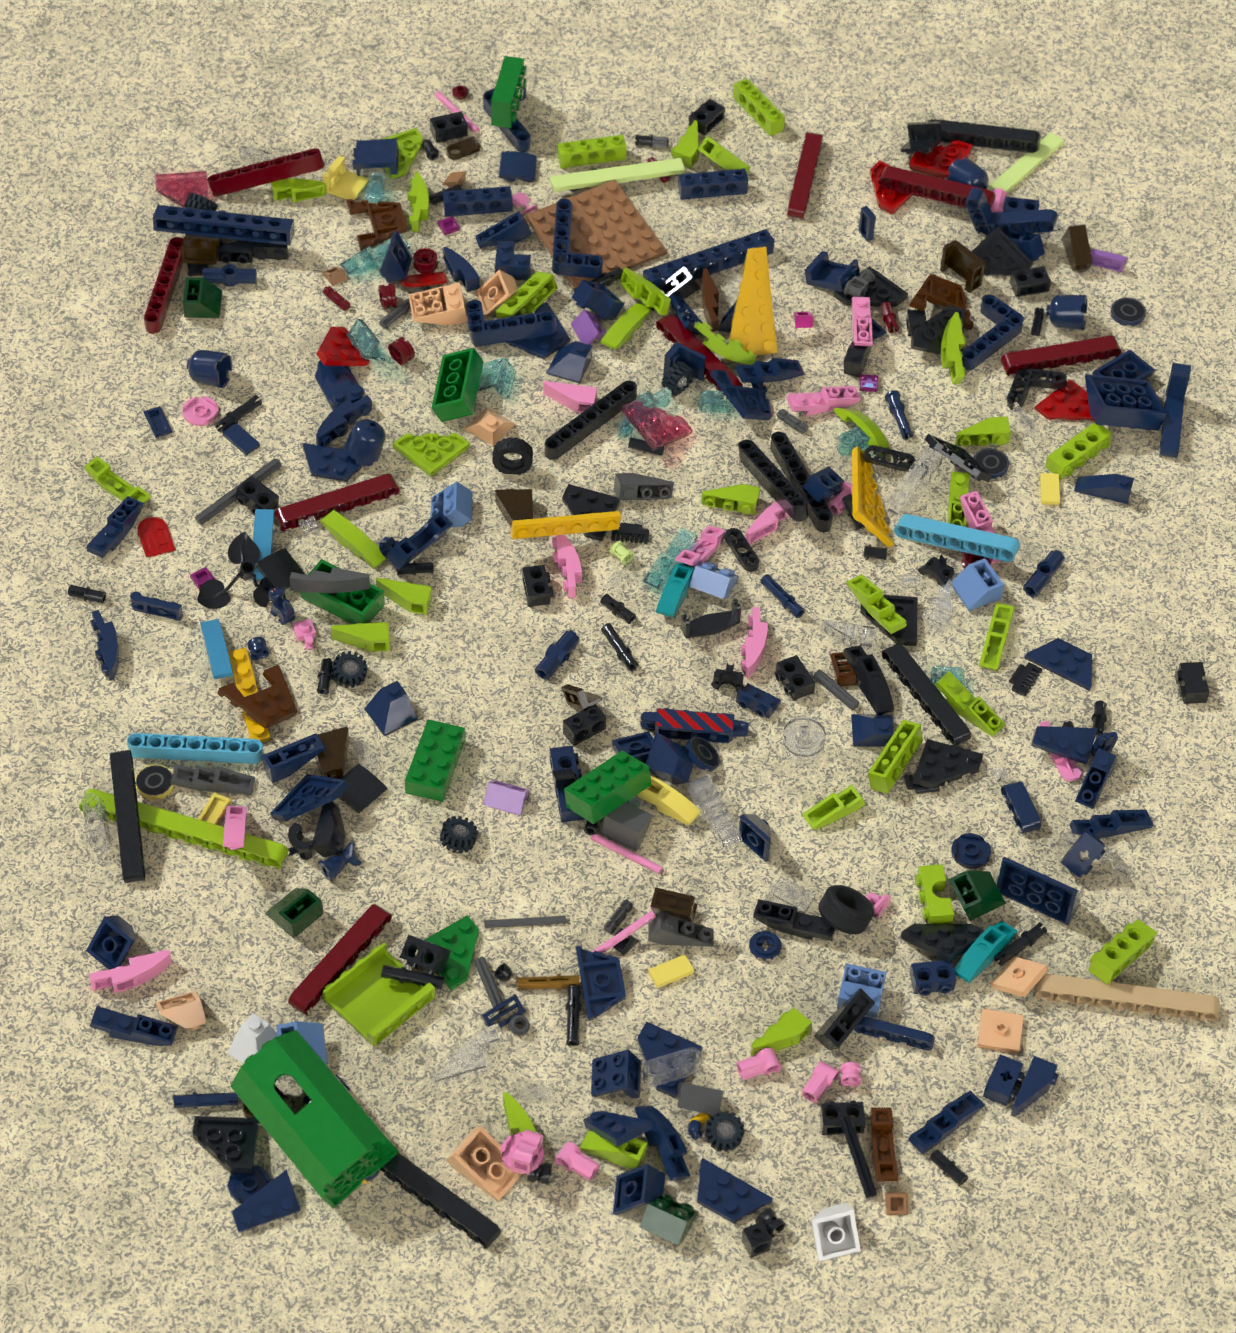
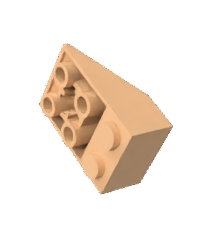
(439, 305)

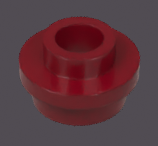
(460, 92)

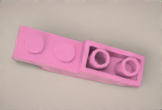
(861, 321)
(823, 401)
(977, 515)
(569, 562)
(754, 643)
(235, 827)
(140, 970)

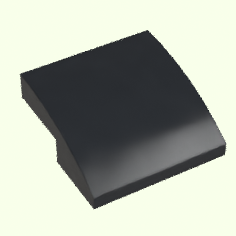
(278, 568)
(362, 788)

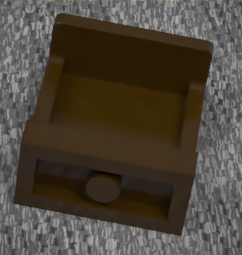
(200, 249)
(964, 264)
(674, 904)

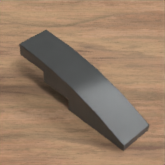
(334, 582)
(211, 780)

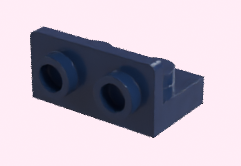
(757, 700)

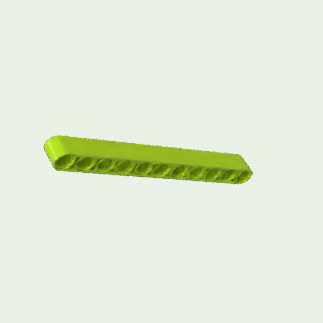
(197, 832)

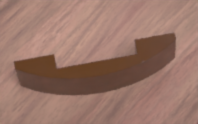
(883, 1144)

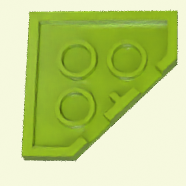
(409, 145)
(431, 451)

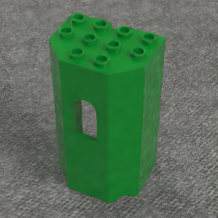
(331, 1136)

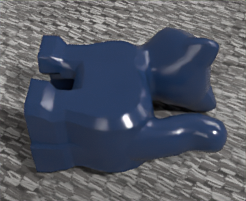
(281, 606)

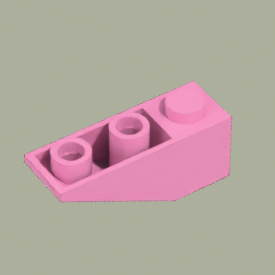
(572, 396)

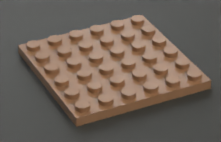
(602, 225)

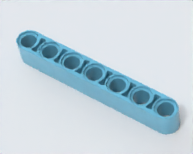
(957, 537)
(195, 748)

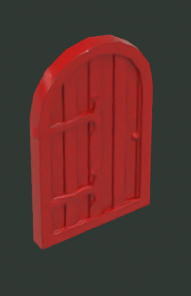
(424, 279)
(155, 536)

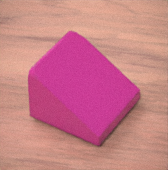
(803, 319)

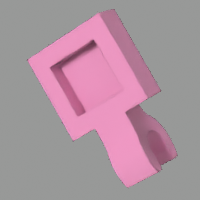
(305, 631)

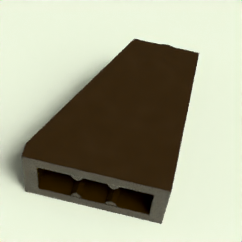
(1077, 248)
(514, 504)
(333, 759)

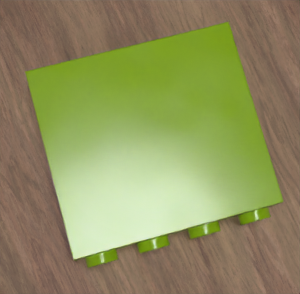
(374, 1003)

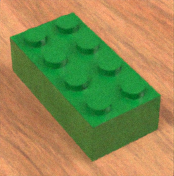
(508, 92)
(457, 384)
(350, 606)
(435, 760)
(607, 787)

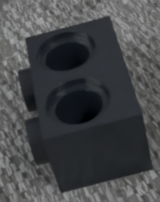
(707, 116)
(448, 127)
(1030, 281)
(259, 495)
(536, 585)
(794, 677)
(584, 724)
(425, 953)
(839, 1110)

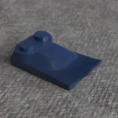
(1126, 366)
(338, 384)

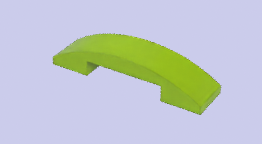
(866, 424)
(112, 483)

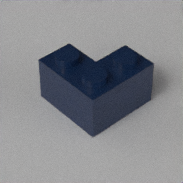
(513, 264)
(598, 299)

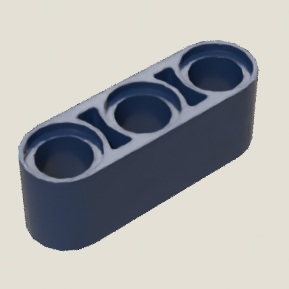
(1021, 806)

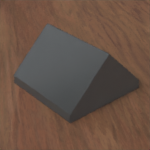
(627, 825)

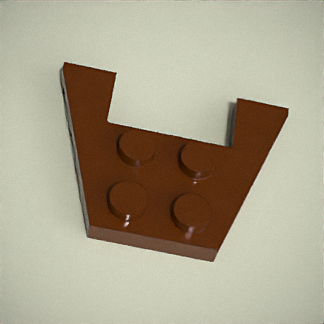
(384, 219)
(942, 293)
(265, 706)

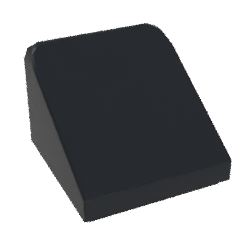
(563, 778)
(626, 944)

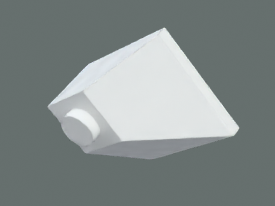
(250, 1038)
(835, 1232)

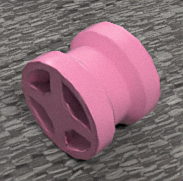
(850, 1074)

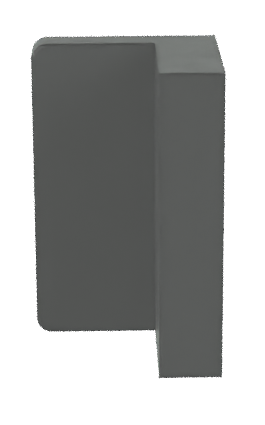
(699, 1098)

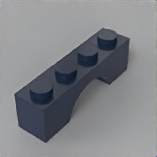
(426, 536)

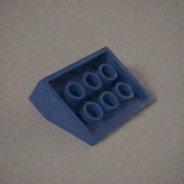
(1124, 402)
(1038, 891)

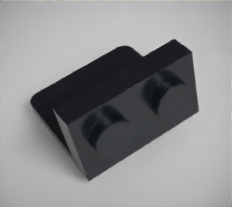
(922, 137)

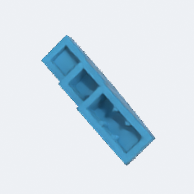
(263, 535)
(216, 649)

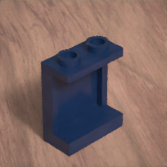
(376, 154)
(830, 274)

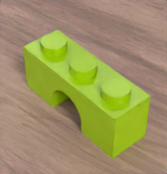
(936, 909)

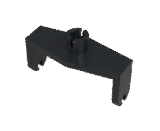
(711, 623)

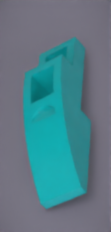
(675, 590)
(983, 950)

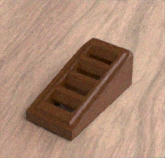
(842, 679)

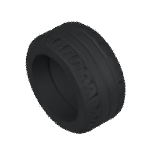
(846, 909)

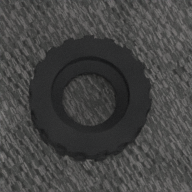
(512, 445)

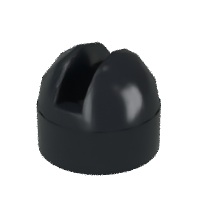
(503, 972)

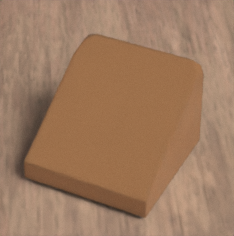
(455, 178)
(335, 275)
(896, 1203)

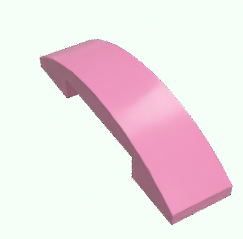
(704, 548)

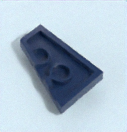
(685, 313)
(1067, 742)
(616, 1127)
(268, 1204)

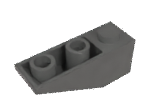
(641, 487)
(678, 932)

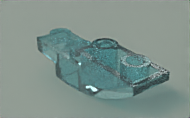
(367, 259)
(658, 400)
(665, 563)

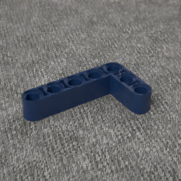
(517, 134)
(1009, 222)
(571, 263)
(1007, 327)
(507, 328)
(1174, 407)

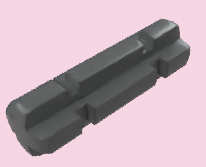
(792, 421)
(618, 916)

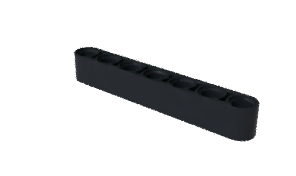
(990, 136)
(590, 420)
(798, 475)
(773, 480)
(927, 694)
(127, 816)
(442, 1200)

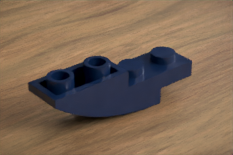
(337, 421)
(117, 527)
(107, 645)
(129, 1028)
(667, 1142)

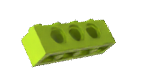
(758, 107)
(591, 151)
(528, 296)
(1078, 450)
(895, 756)
(1122, 951)

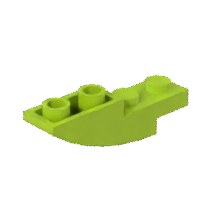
(418, 201)
(951, 344)
(731, 349)
(958, 486)
(969, 707)

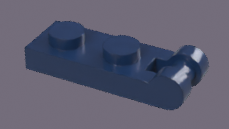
(156, 606)

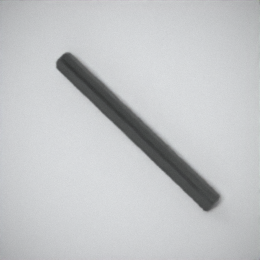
(230, 497)

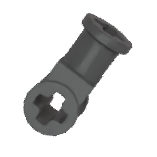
(859, 285)

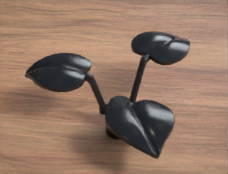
(243, 551)

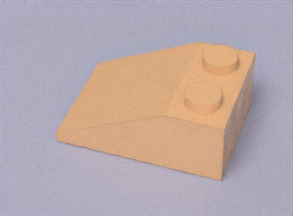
(481, 1163)

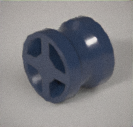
(258, 648)

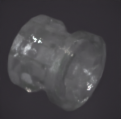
(308, 526)

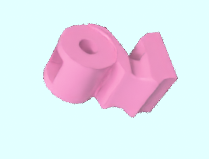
(528, 1147)

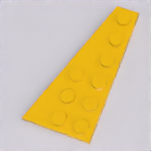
(753, 311)
(865, 502)

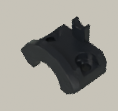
(938, 569)
(728, 676)
(302, 848)

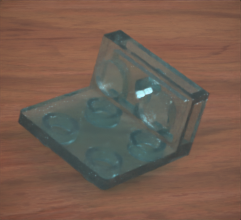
(366, 342)
(498, 374)

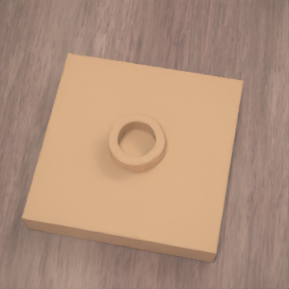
(1019, 976)
(1000, 1031)

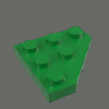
(461, 940)

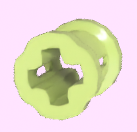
(621, 552)

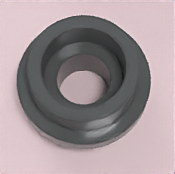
(521, 1020)

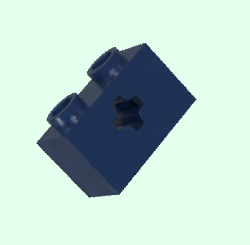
(1072, 859)
(996, 1087)

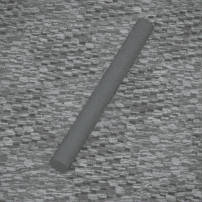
(525, 921)

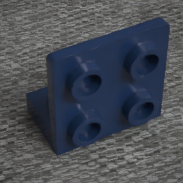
(691, 358)
(616, 1073)

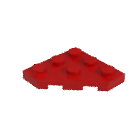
(940, 158)
(886, 199)
(338, 350)
(1066, 403)

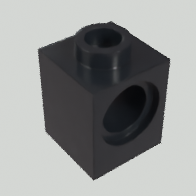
(914, 319)
(756, 1239)

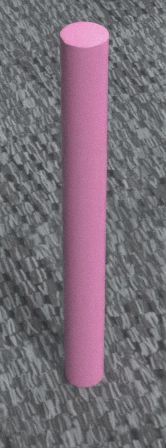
(453, 108)
(627, 853)
(626, 932)

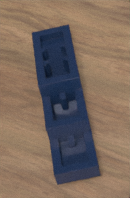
(772, 371)
(1114, 824)
(946, 1122)

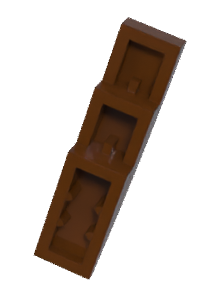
(710, 300)

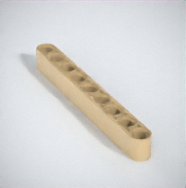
(1127, 996)

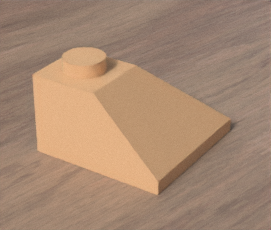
(496, 291)
(489, 426)
(183, 1010)

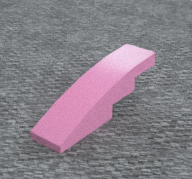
(766, 522)

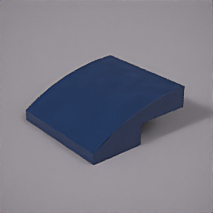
(517, 165)

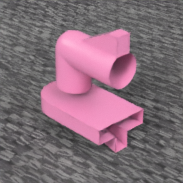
(880, 902)

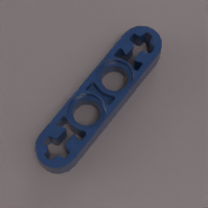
(896, 1033)

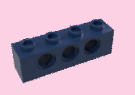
(712, 184)
(477, 201)
(561, 759)

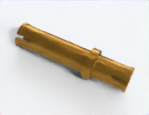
(548, 982)

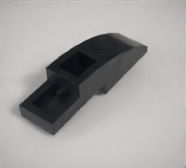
(245, 251)
(872, 679)
(791, 922)

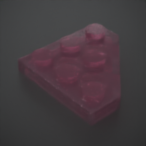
(179, 185)
(655, 425)

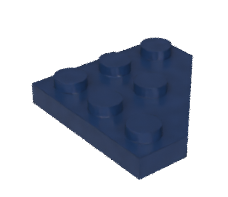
(307, 795)
(660, 1042)

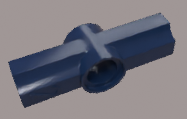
(230, 275)
(1043, 573)
(557, 654)

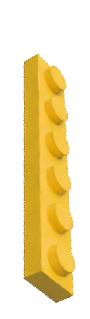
(565, 525)
(246, 685)

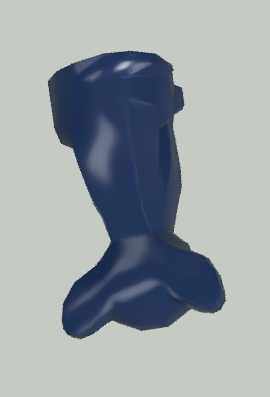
(336, 863)

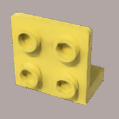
(343, 182)

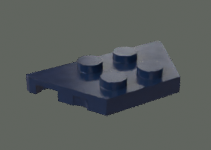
(329, 462)
(1064, 661)
(600, 981)
(728, 1194)

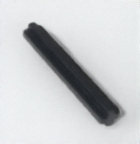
(858, 1156)

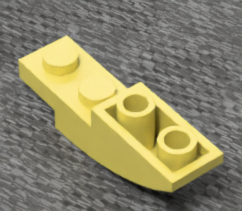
(669, 801)

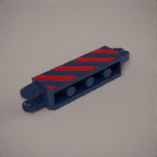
(687, 724)

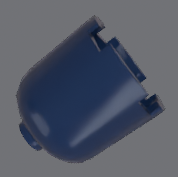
(968, 173)
(1068, 311)
(210, 368)
(365, 442)

